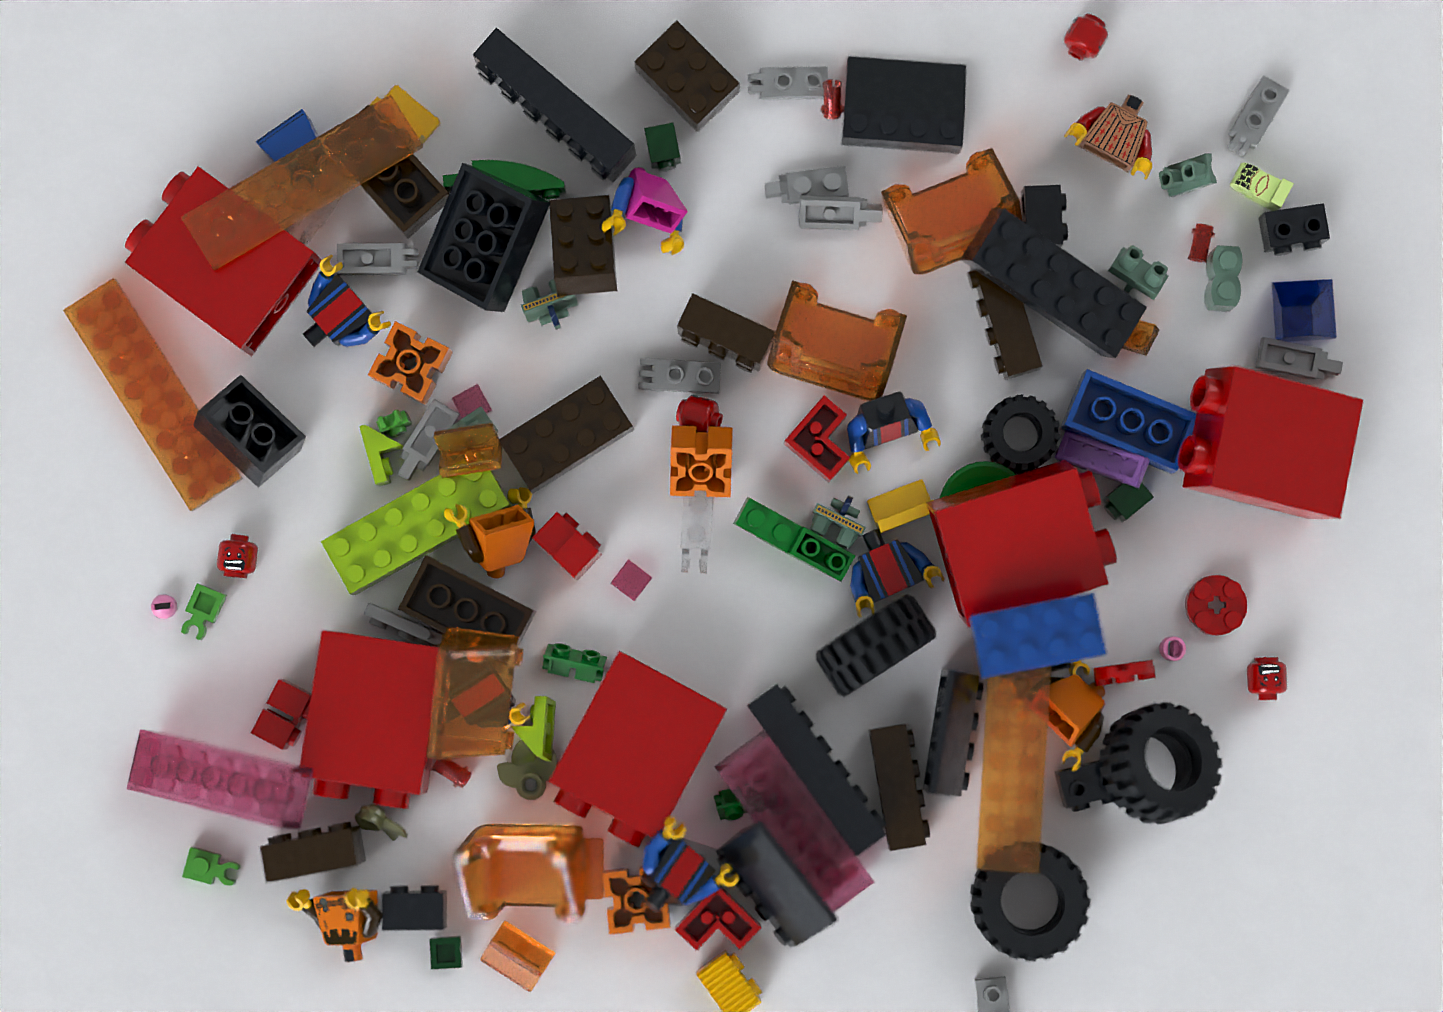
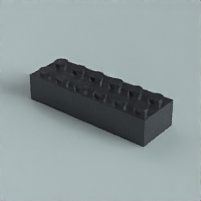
(554, 105)
(1053, 283)
(817, 770)

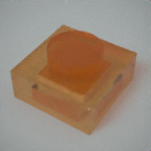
(1142, 338)

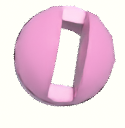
(164, 613)
(1177, 648)

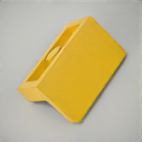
(419, 117)
(899, 506)

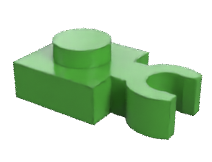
(394, 424)
(205, 606)
(206, 865)

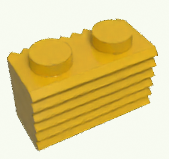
(728, 985)

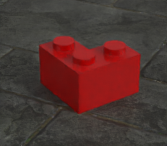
(811, 439)
(568, 546)
(721, 913)

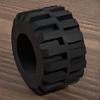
(1043, 421)

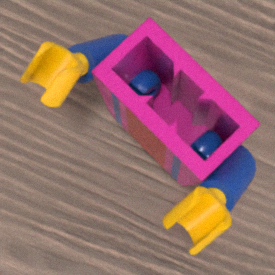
(651, 203)

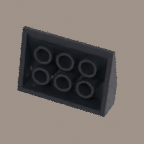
(904, 105)
(483, 238)
(951, 733)
(775, 885)

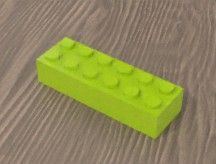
(409, 527)

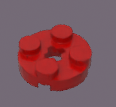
(1229, 593)
(1124, 672)

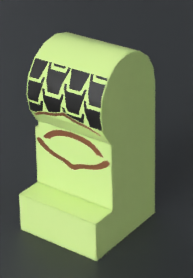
(1261, 186)

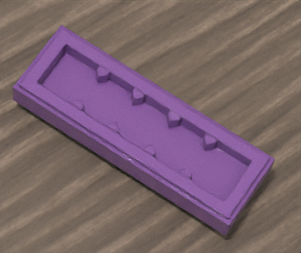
(1102, 459)

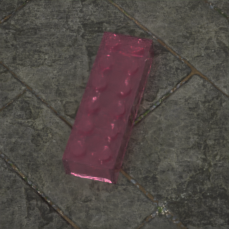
(220, 779)
(785, 806)

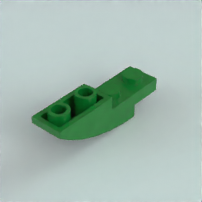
(521, 175)
(794, 539)

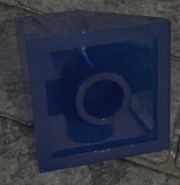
(1304, 310)

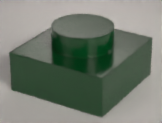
(446, 952)

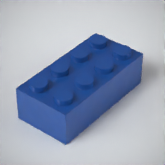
(1129, 420)
(1037, 635)

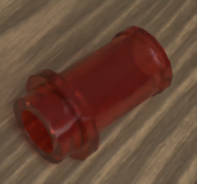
(832, 104)
(1201, 242)
(453, 772)

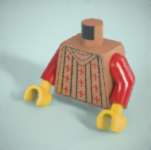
(1116, 135)

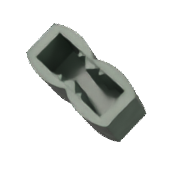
(1222, 271)

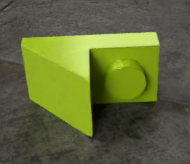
(377, 445)
(540, 735)

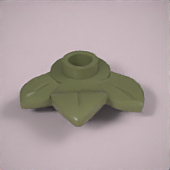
(526, 766)
(374, 818)

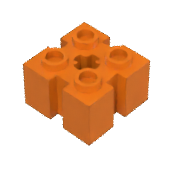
(405, 345)
(701, 461)
(624, 914)

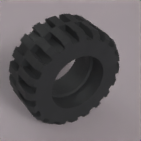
(875, 644)
(1192, 753)
(1042, 941)

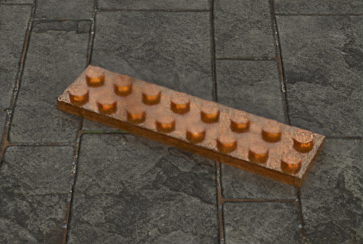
(302, 182)
(151, 393)
(1013, 771)

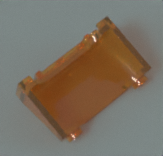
(944, 218)
(834, 345)
(473, 694)
(523, 868)

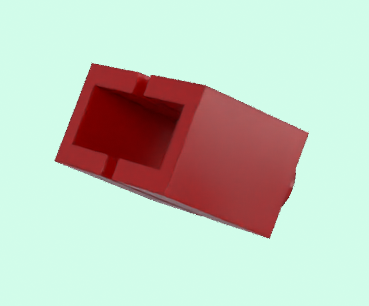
(277, 728)

